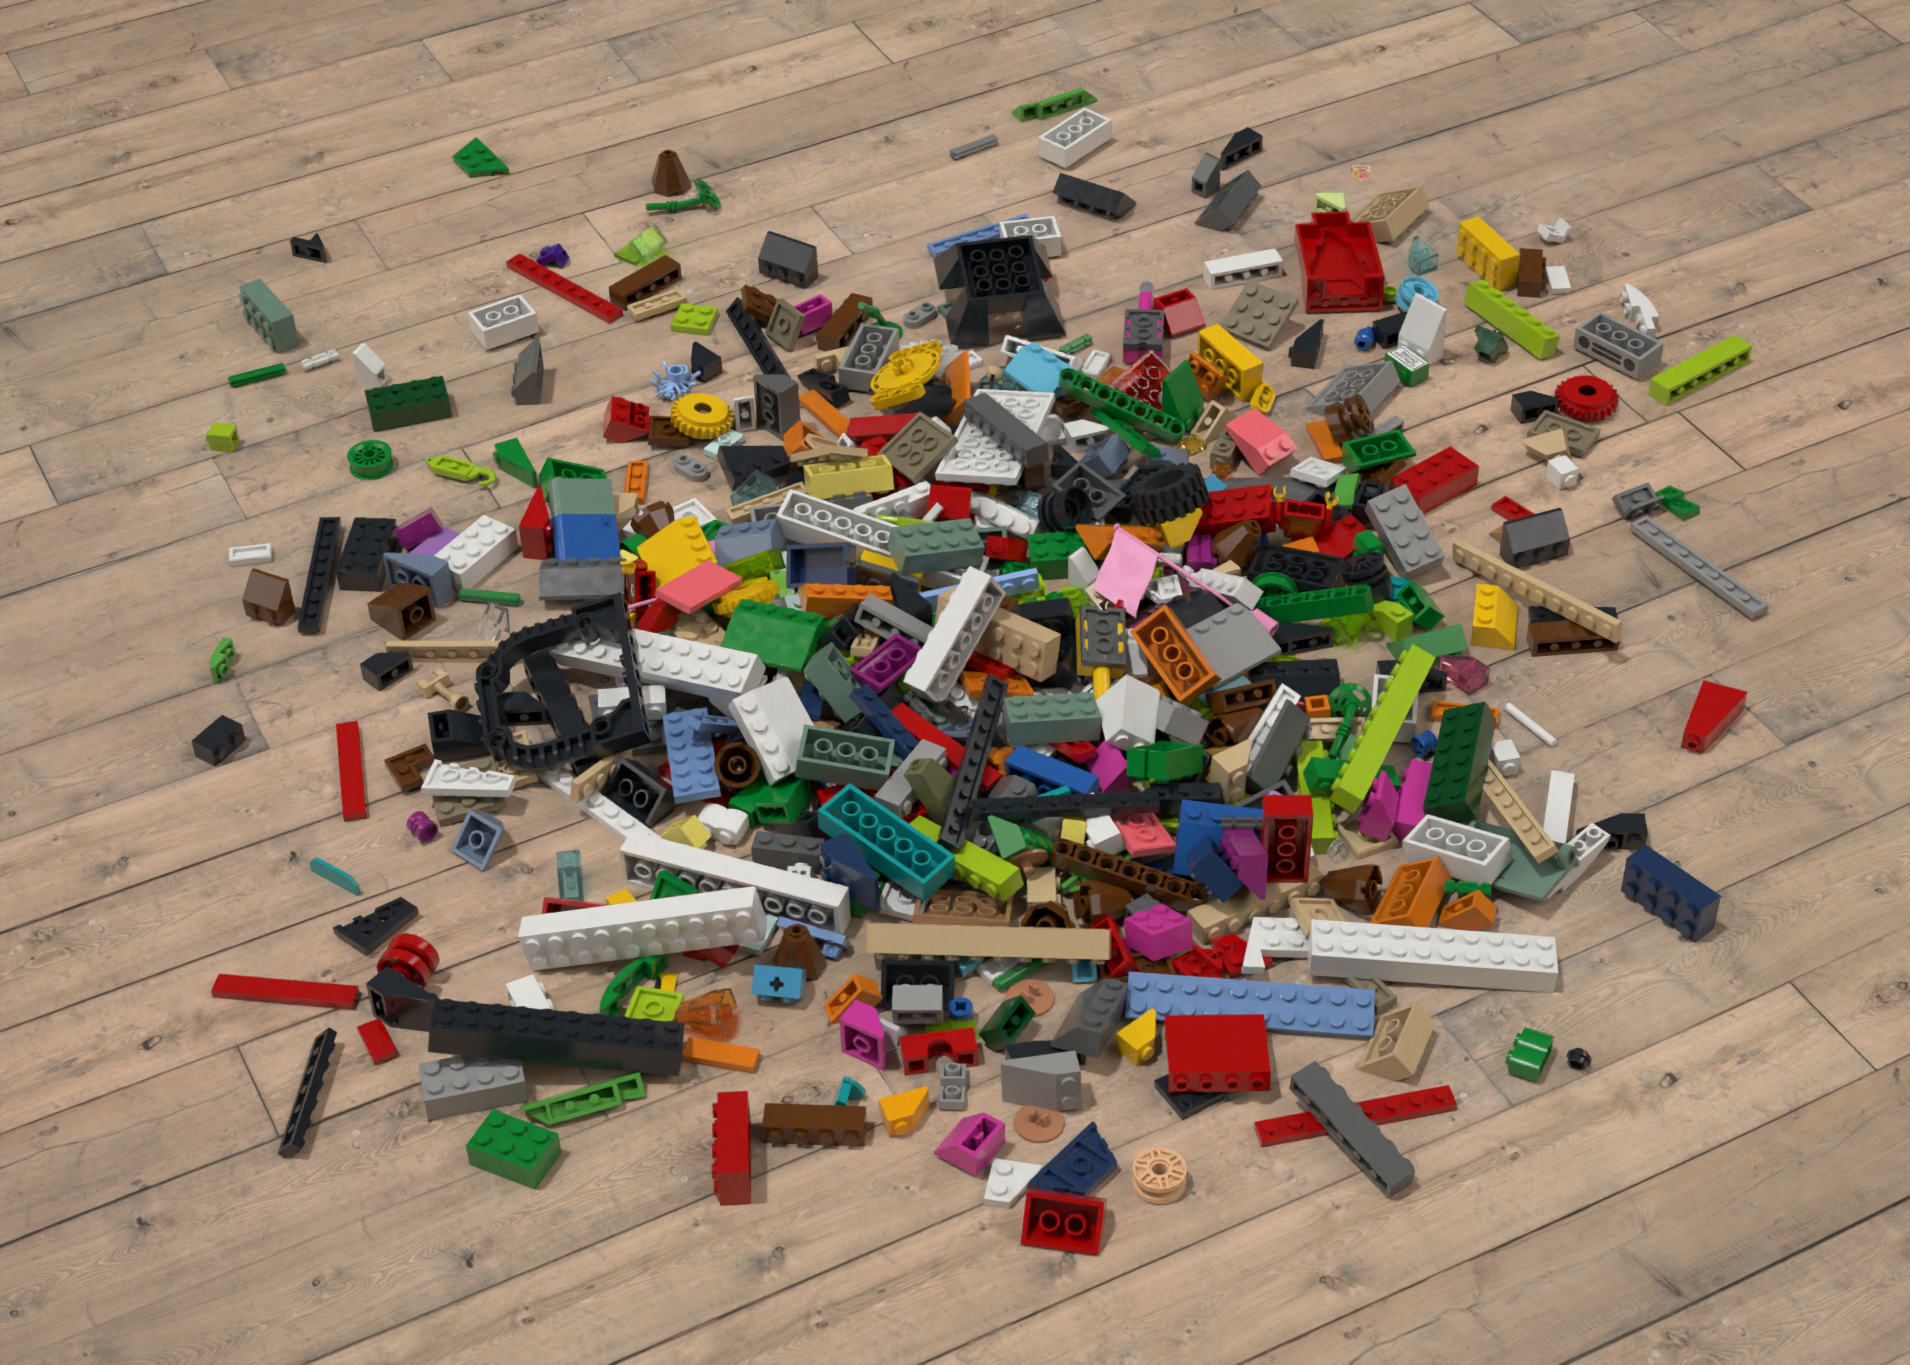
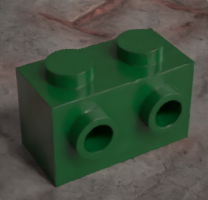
(1007, 1023)

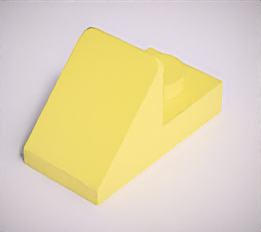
(1074, 829)

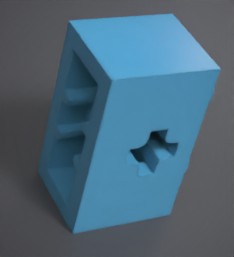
(793, 980)

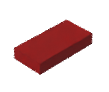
(377, 1041)

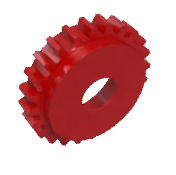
(1584, 407)

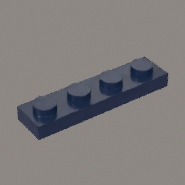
(884, 720)

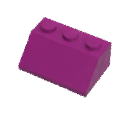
(1247, 859)

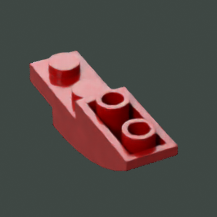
(658, 617)

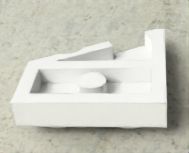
(1163, 589)
(1008, 1182)

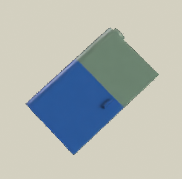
(583, 518)

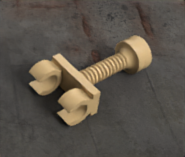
(456, 700)

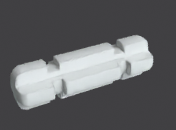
(319, 360)

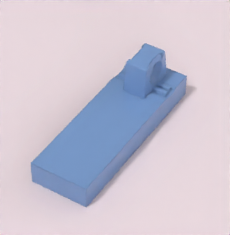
(700, 723)
(833, 942)

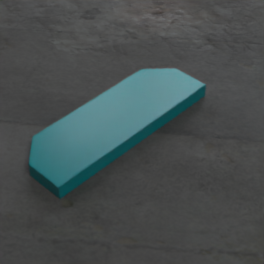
(334, 875)

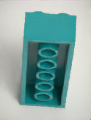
(887, 842)

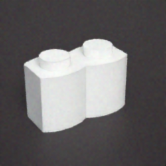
(724, 824)

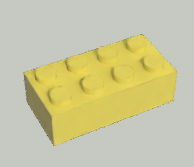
(848, 476)

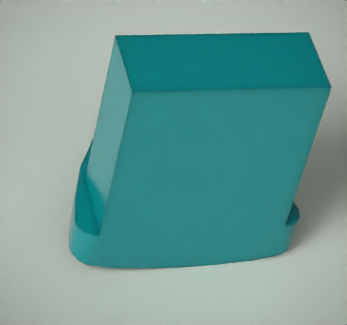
(847, 1090)

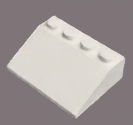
(773, 726)

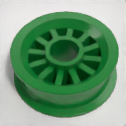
(370, 460)
(1275, 584)

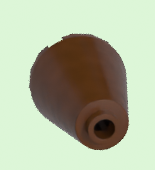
(1232, 727)
(734, 756)

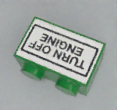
(1408, 365)

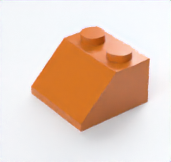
(794, 439)

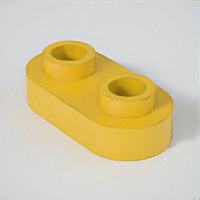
(1263, 398)

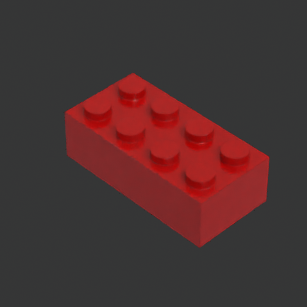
(1438, 478)
(1235, 505)
(1287, 837)
(732, 1148)

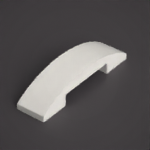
(1173, 554)

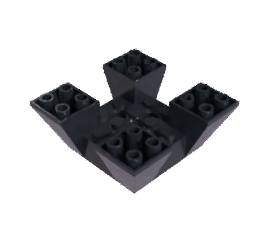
(996, 279)

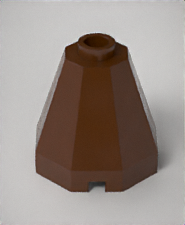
(669, 175)
(654, 519)
(1237, 543)
(1355, 887)
(1097, 901)
(1048, 915)
(800, 951)

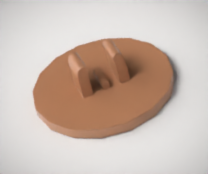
(1028, 860)
(1035, 993)
(1038, 1124)

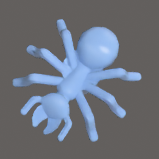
(677, 377)

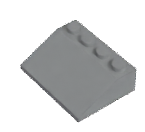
(1370, 380)
(1233, 642)

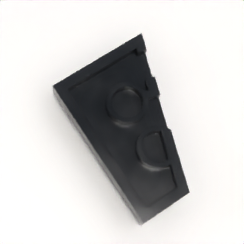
(372, 930)

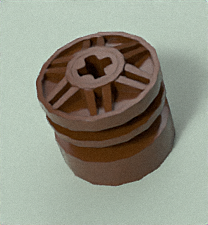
(1349, 419)

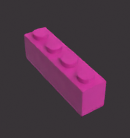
(1412, 798)

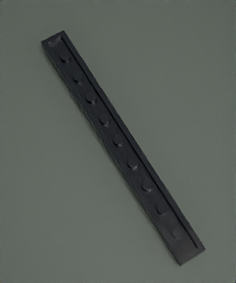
(972, 764)

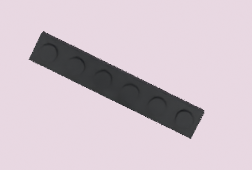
(305, 1100)

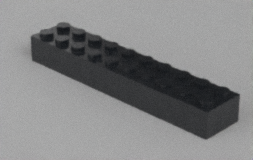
(556, 1037)

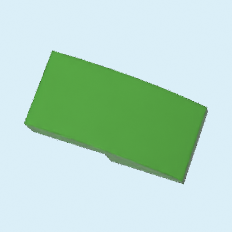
(1347, 489)
(221, 657)

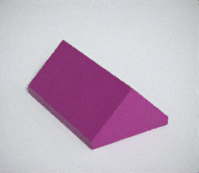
(886, 663)

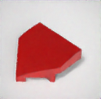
(1200, 962)

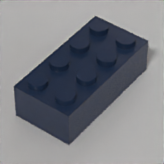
(1670, 893)

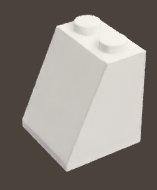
(1129, 713)

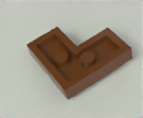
(404, 766)

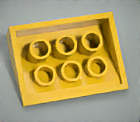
(676, 550)

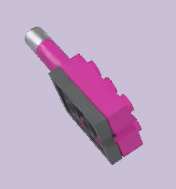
(1143, 327)

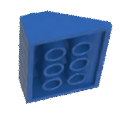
(1202, 819)

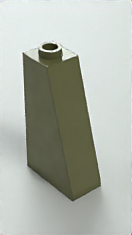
(931, 785)

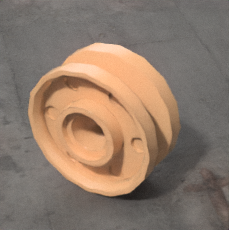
(1159, 1175)

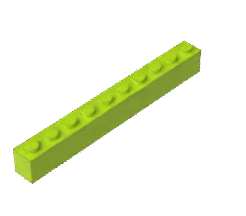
(1381, 729)

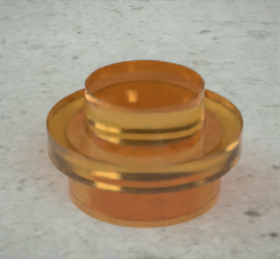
(1221, 470)

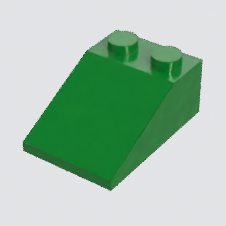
(1182, 396)
(559, 468)

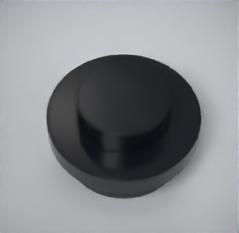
(1578, 1058)

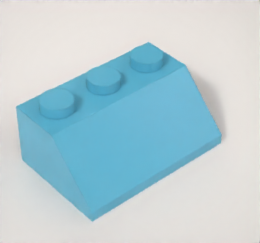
(1036, 369)

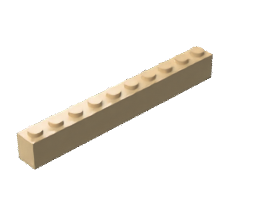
(993, 941)

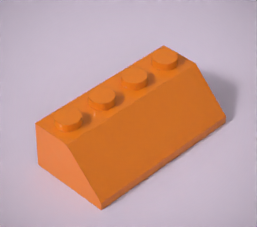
(958, 379)
(1100, 537)
(837, 598)
(1413, 894)

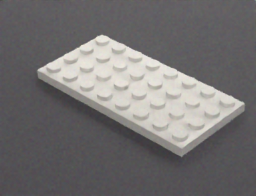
(978, 456)

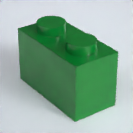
(1420, 604)

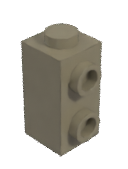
(1224, 450)

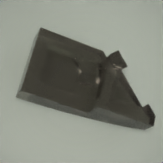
(951, 711)

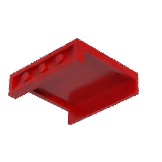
(1217, 1053)

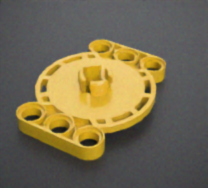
(905, 375)

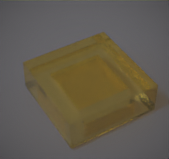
(1193, 444)

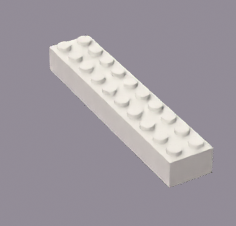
(819, 521)
(670, 662)
(779, 891)
(643, 928)
(1432, 955)

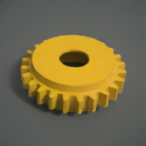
(701, 424)
(756, 589)

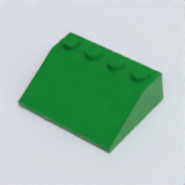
(777, 634)

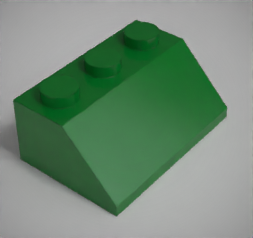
(1376, 451)
(1438, 642)
(1016, 839)

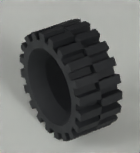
(1169, 493)

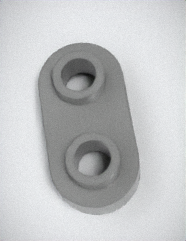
(919, 315)
(690, 468)

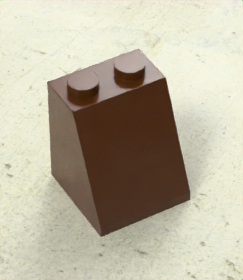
(403, 610)

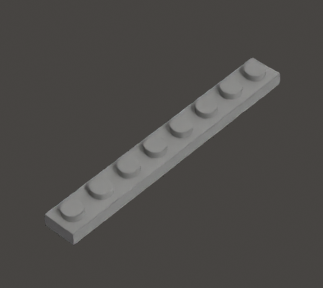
(1699, 567)

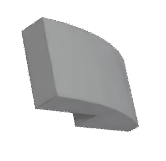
(952, 1086)

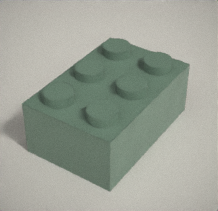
(833, 679)

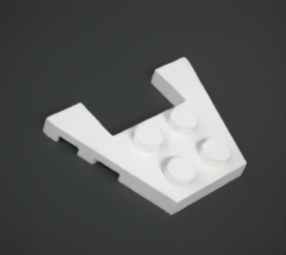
(1274, 939)

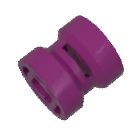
(422, 826)

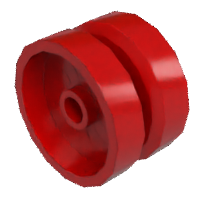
(411, 957)

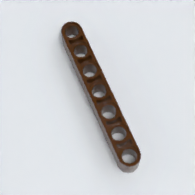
(1121, 868)

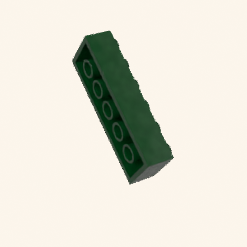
(1460, 763)

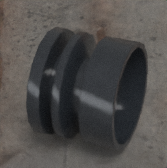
(1064, 509)
(1368, 570)

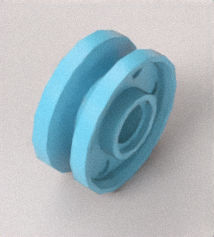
(1412, 285)

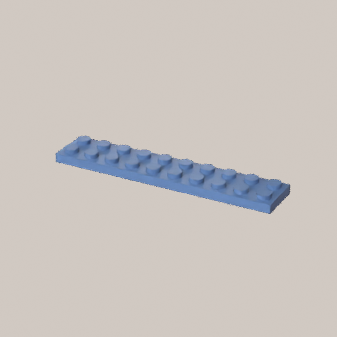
(1284, 1005)

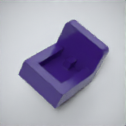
(553, 253)

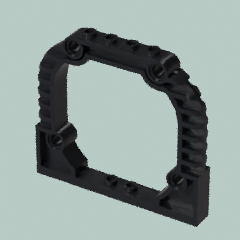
(608, 735)

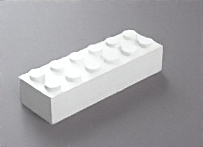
(954, 636)

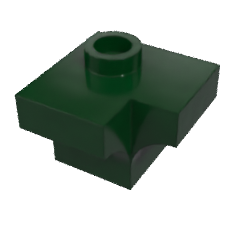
(1490, 343)

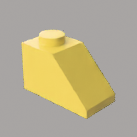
(688, 832)

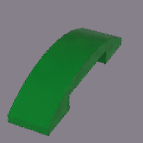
(630, 977)

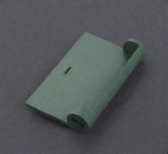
(1523, 874)

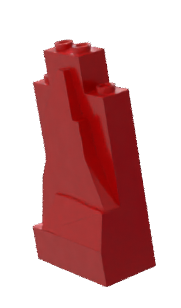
(1343, 271)

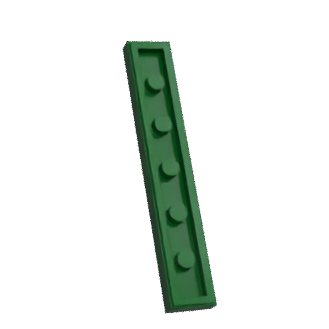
(1126, 433)

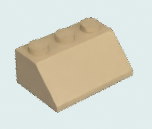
(1398, 1043)

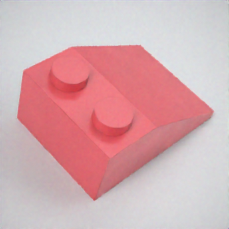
(1260, 440)

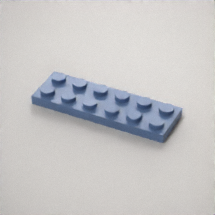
(690, 760)

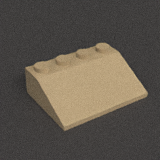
(1392, 212)

